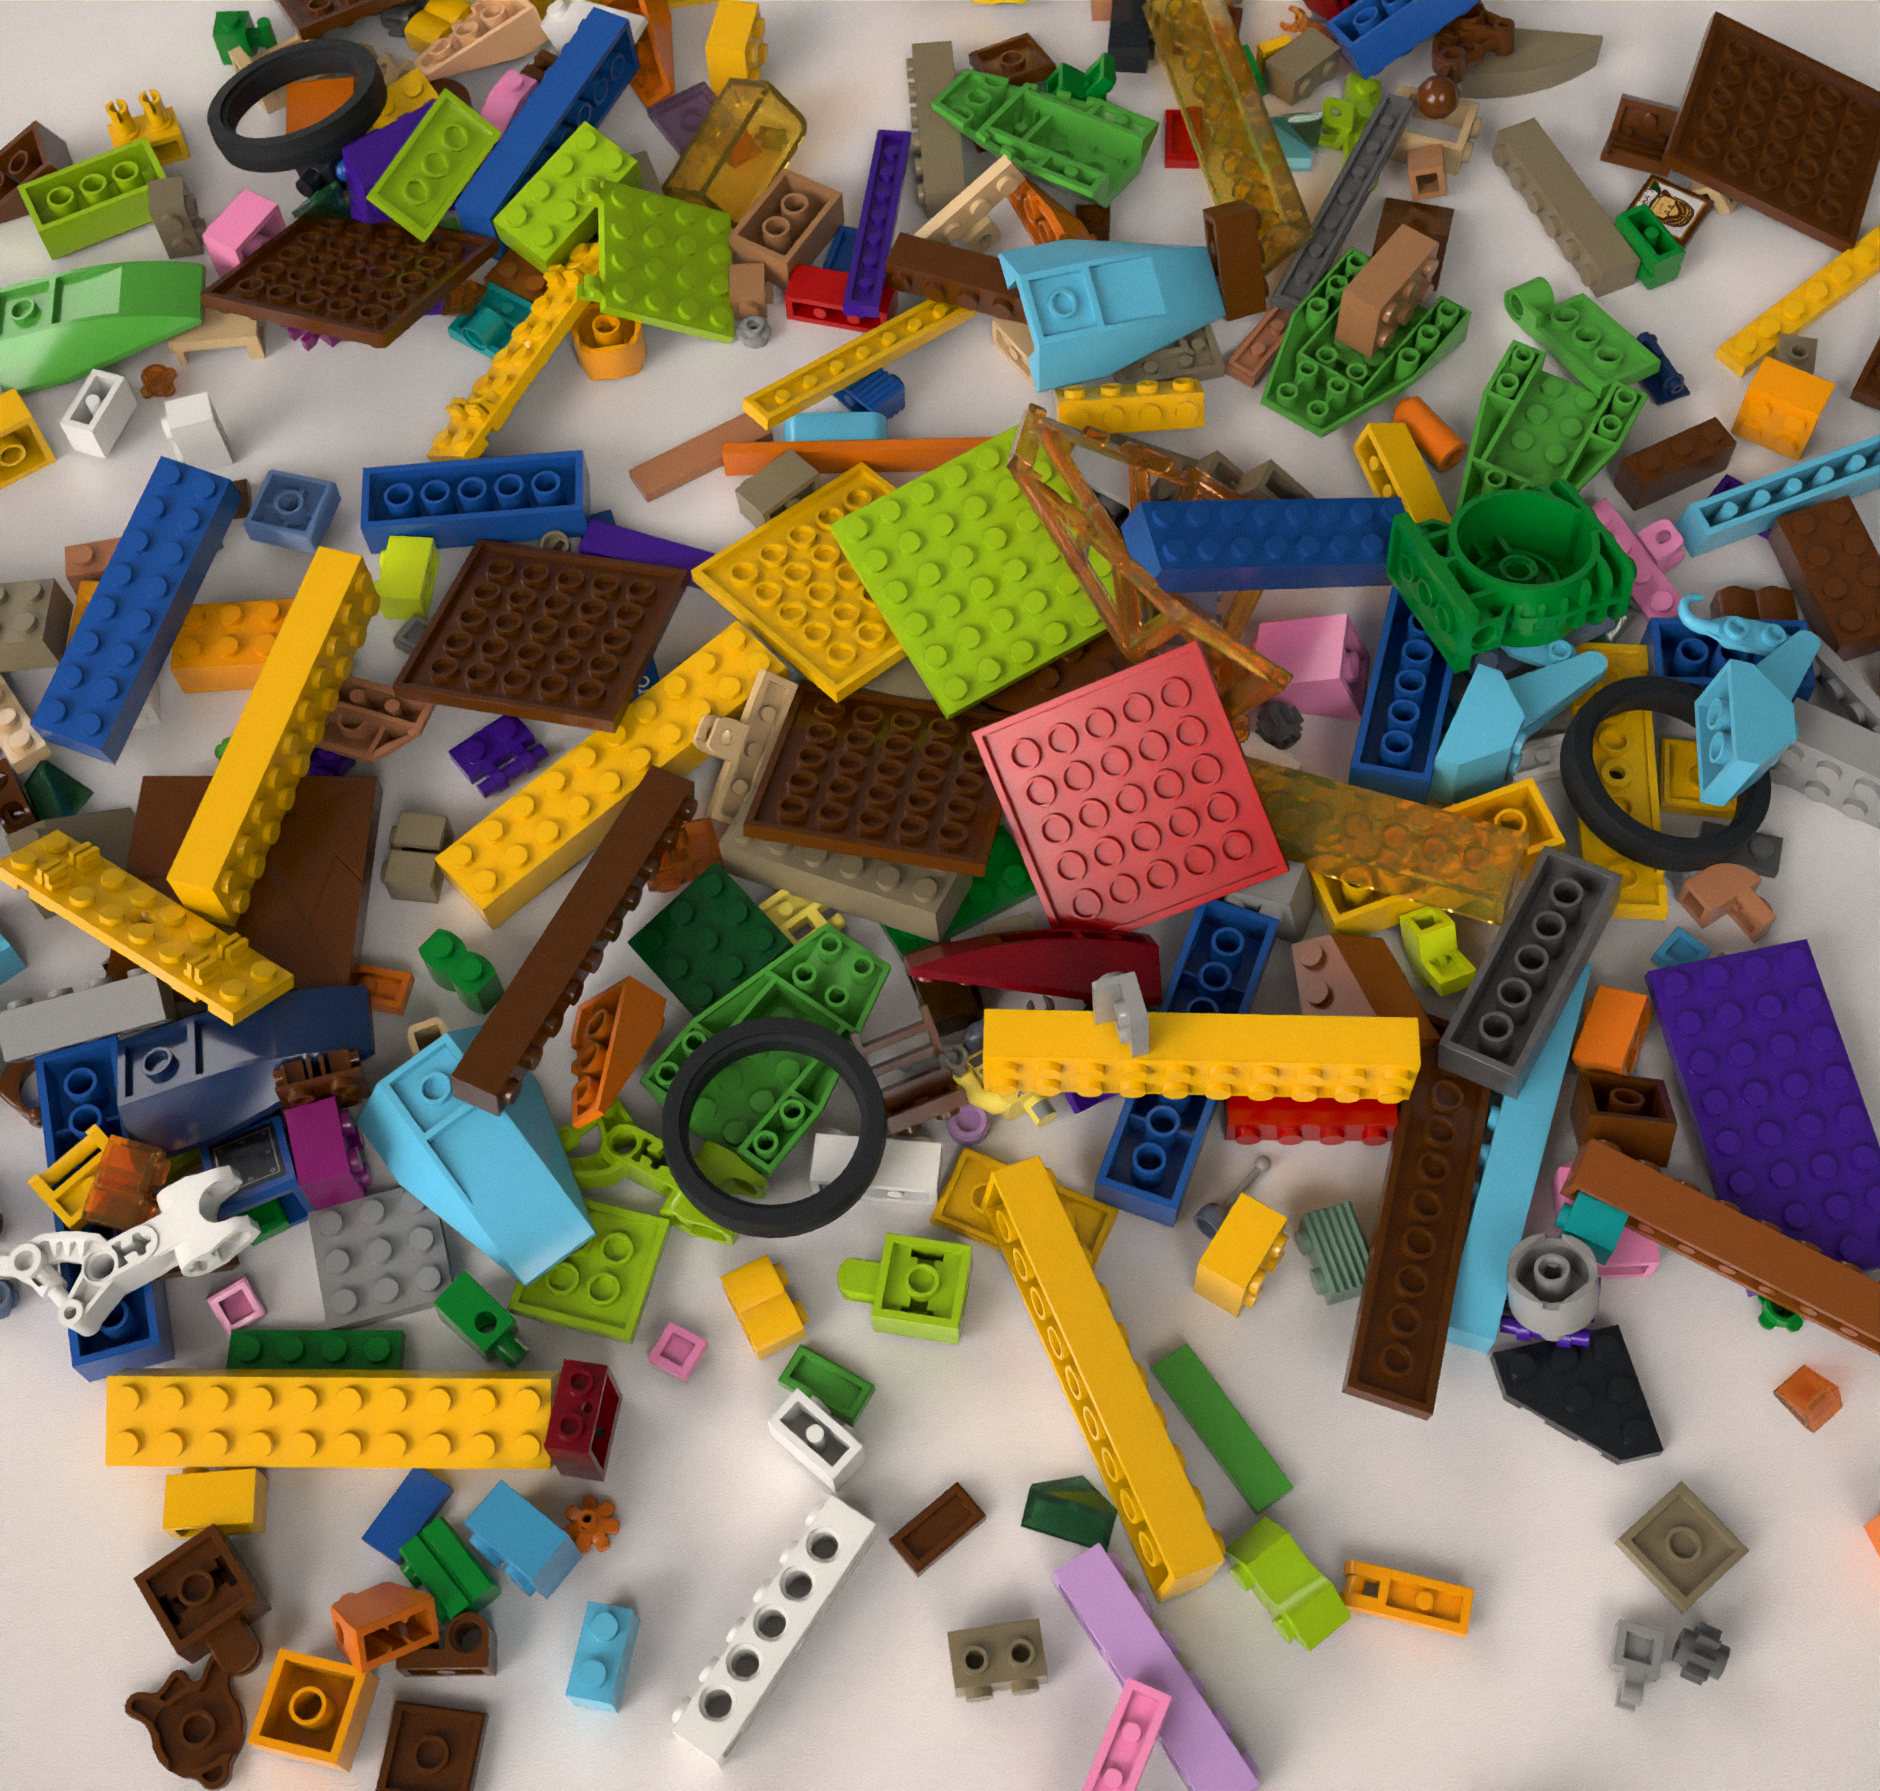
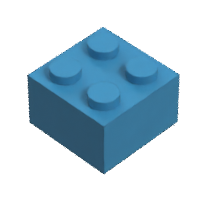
(524, 1539)

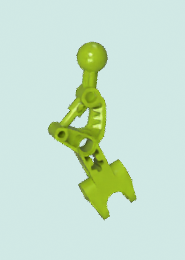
(609, 1167)

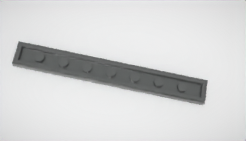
(1344, 200)

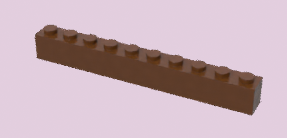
(574, 942)

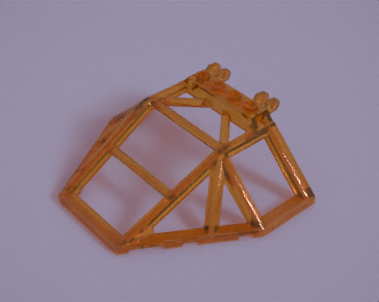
(1131, 620)

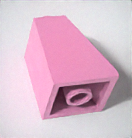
(1325, 662)

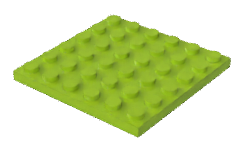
(972, 575)

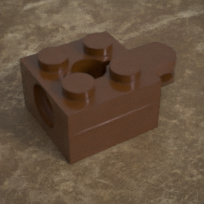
(207, 1602)

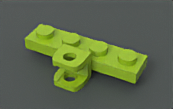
(1353, 114)

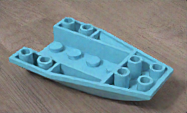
(1107, 303)
(483, 1174)

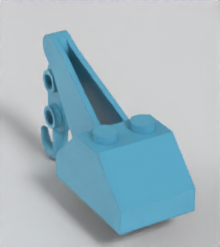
(1747, 709)
(1503, 713)

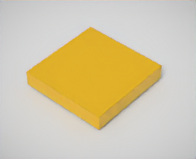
(1680, 781)

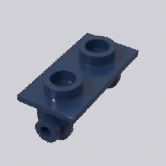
(1667, 383)

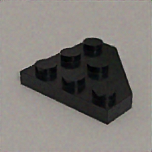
(1583, 1393)

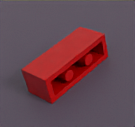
(818, 297)

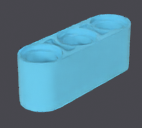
(836, 426)

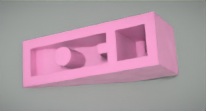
(507, 100)

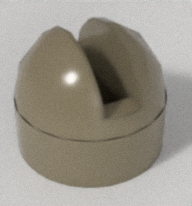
(554, 539)

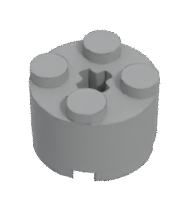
(1553, 1285)

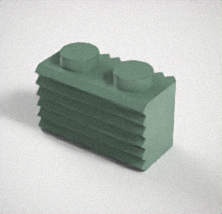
(1336, 1251)

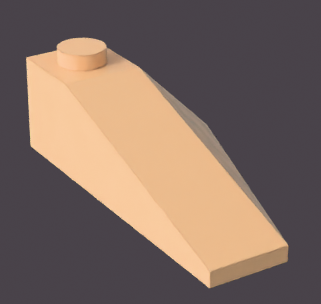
(488, 36)

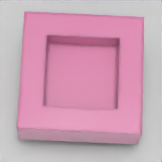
(678, 1352)

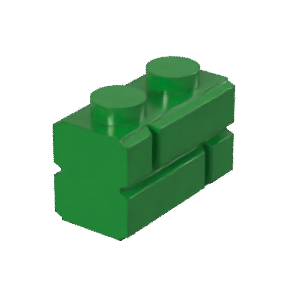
(1652, 244)
(447, 1571)

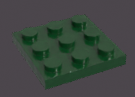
(709, 940)

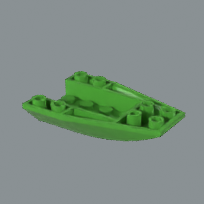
(91, 318)
(1543, 428)
(774, 1097)

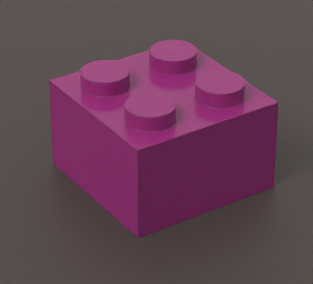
(328, 1153)

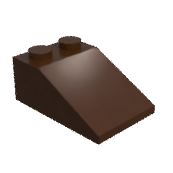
(24, 159)
(1425, 218)

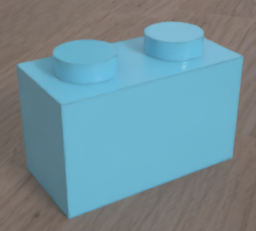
(603, 1657)

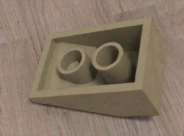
(105, 829)

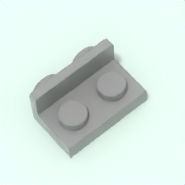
(1120, 1000)

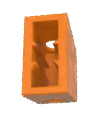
(383, 1624)

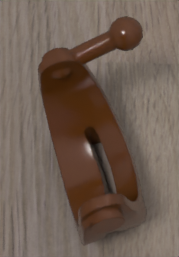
(11, 1086)

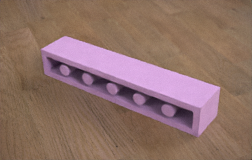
(1134, 1648)

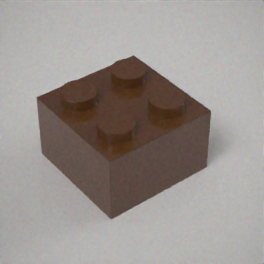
(1624, 1111)

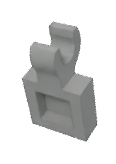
(1638, 1655)

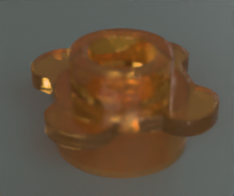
(157, 381)

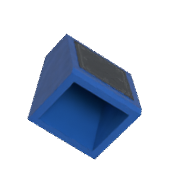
(266, 1168)

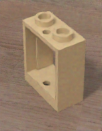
(1454, 153)

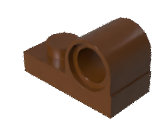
(454, 1660)

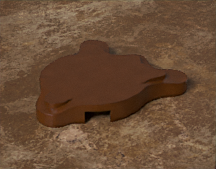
(194, 1725)

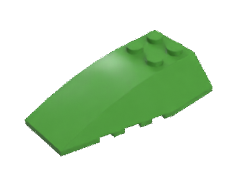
(1058, 140)

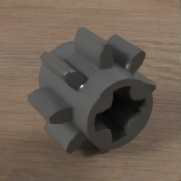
(397, 17)
(1279, 725)
(1700, 1653)

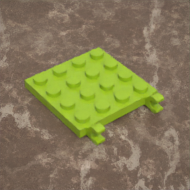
(660, 261)

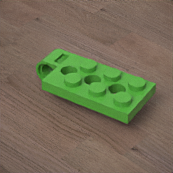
(1602, 337)

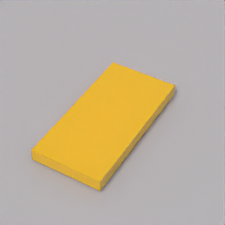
(961, 1209)

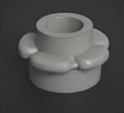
(754, 332)

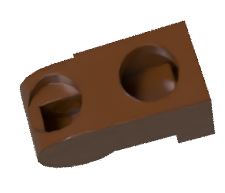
(14, 805)

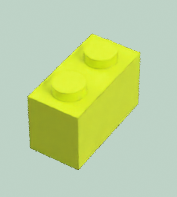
(407, 576)

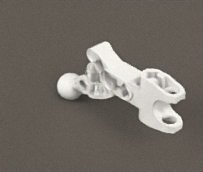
(180, 1235)

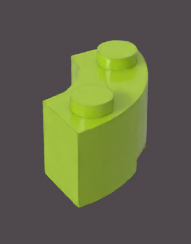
(1286, 1584)

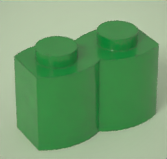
(461, 971)

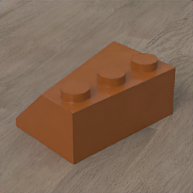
(1356, 979)

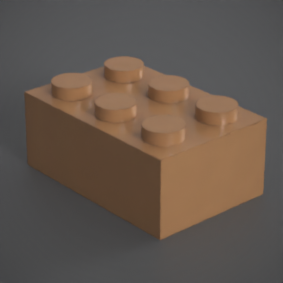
(787, 226)
(1387, 291)

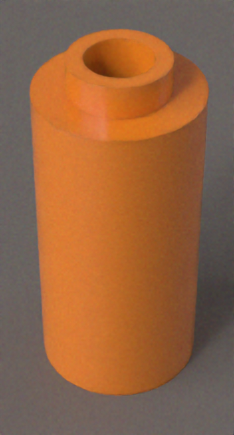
(1430, 433)

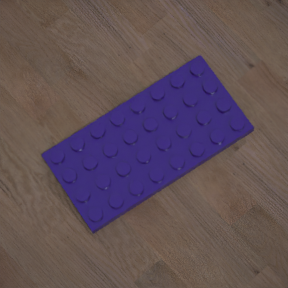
(1774, 1096)

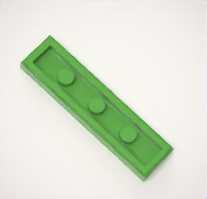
(1222, 1429)

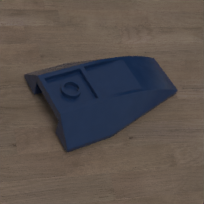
(210, 1079)

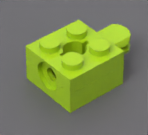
(914, 1288)

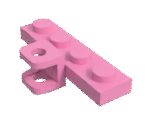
(1653, 556)

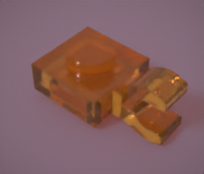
(1302, 23)

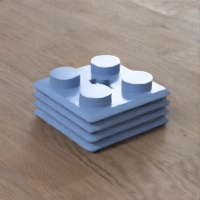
(292, 511)

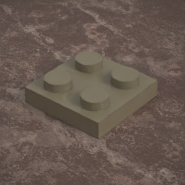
(1681, 1547)

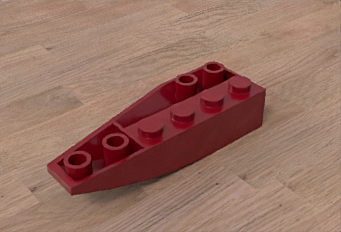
(1043, 962)

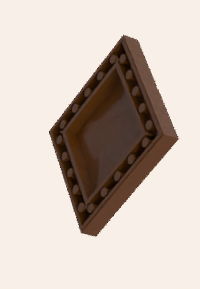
(315, 879)

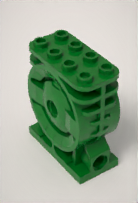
(1509, 571)

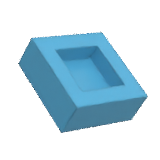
(1680, 949)

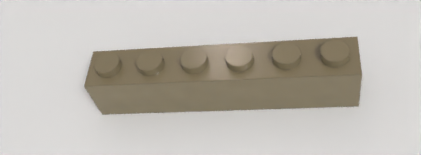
(936, 139)
(1566, 208)

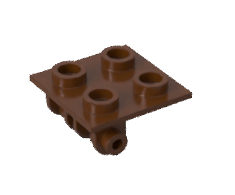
(344, 1081)

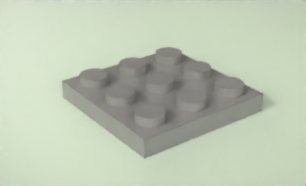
(379, 1258)

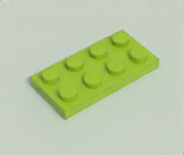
(434, 165)

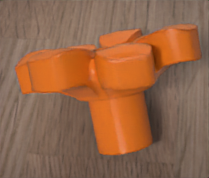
(591, 1524)

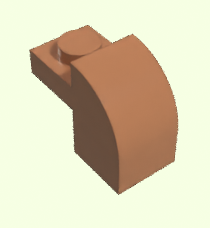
(1730, 891)

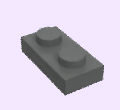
(1760, 854)

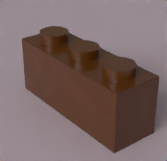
(1237, 257)
(1674, 463)

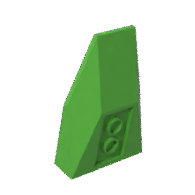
(1329, 383)

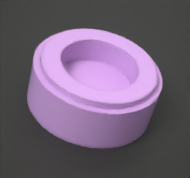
(969, 1125)

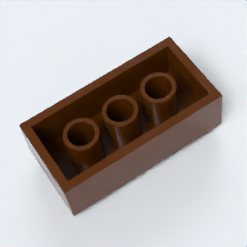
(1832, 574)

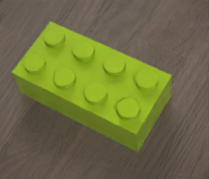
(93, 198)
(544, 218)

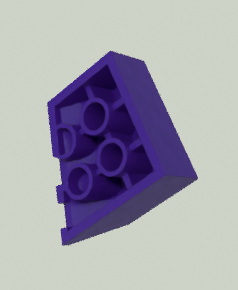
(369, 158)

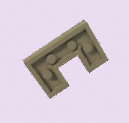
(1193, 358)

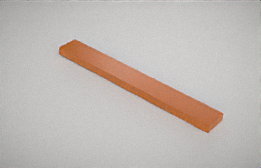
(842, 455)

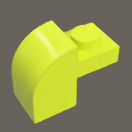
(1433, 950)

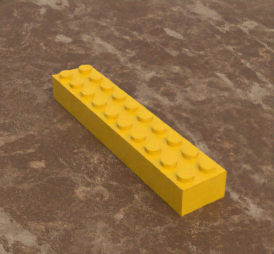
(275, 738)
(581, 795)
(1203, 1056)
(1102, 1381)
(329, 1418)

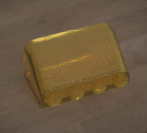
(738, 149)

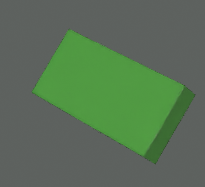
(832, 1384)

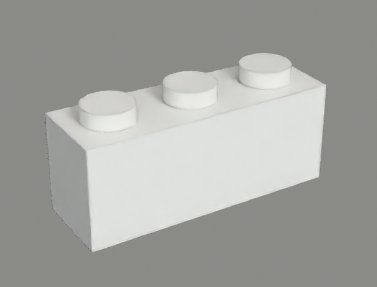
(906, 1174)

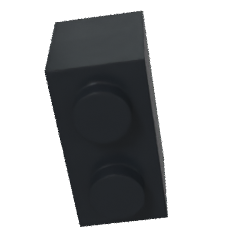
(1130, 37)

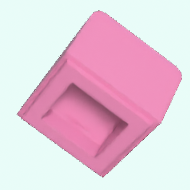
(236, 1304)

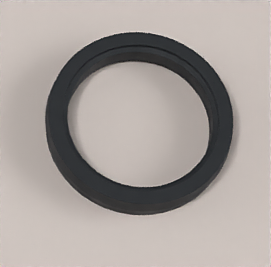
(310, 143)
(1612, 823)
(746, 1040)

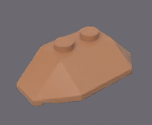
(372, 721)

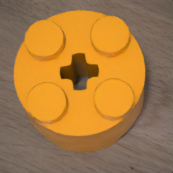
(608, 344)

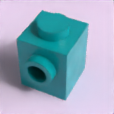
(1593, 1224)

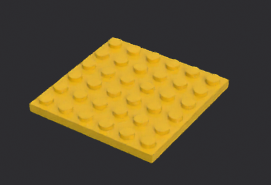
(802, 592)

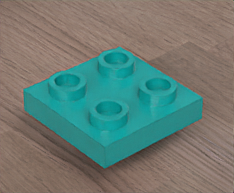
(491, 322)

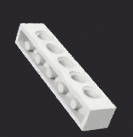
(720, 1736)

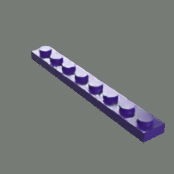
(877, 224)

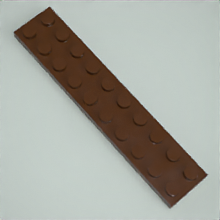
(1418, 1240)

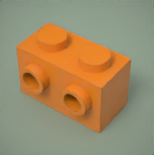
(1612, 1031)

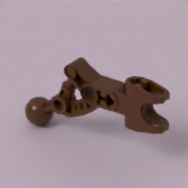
(1458, 48)

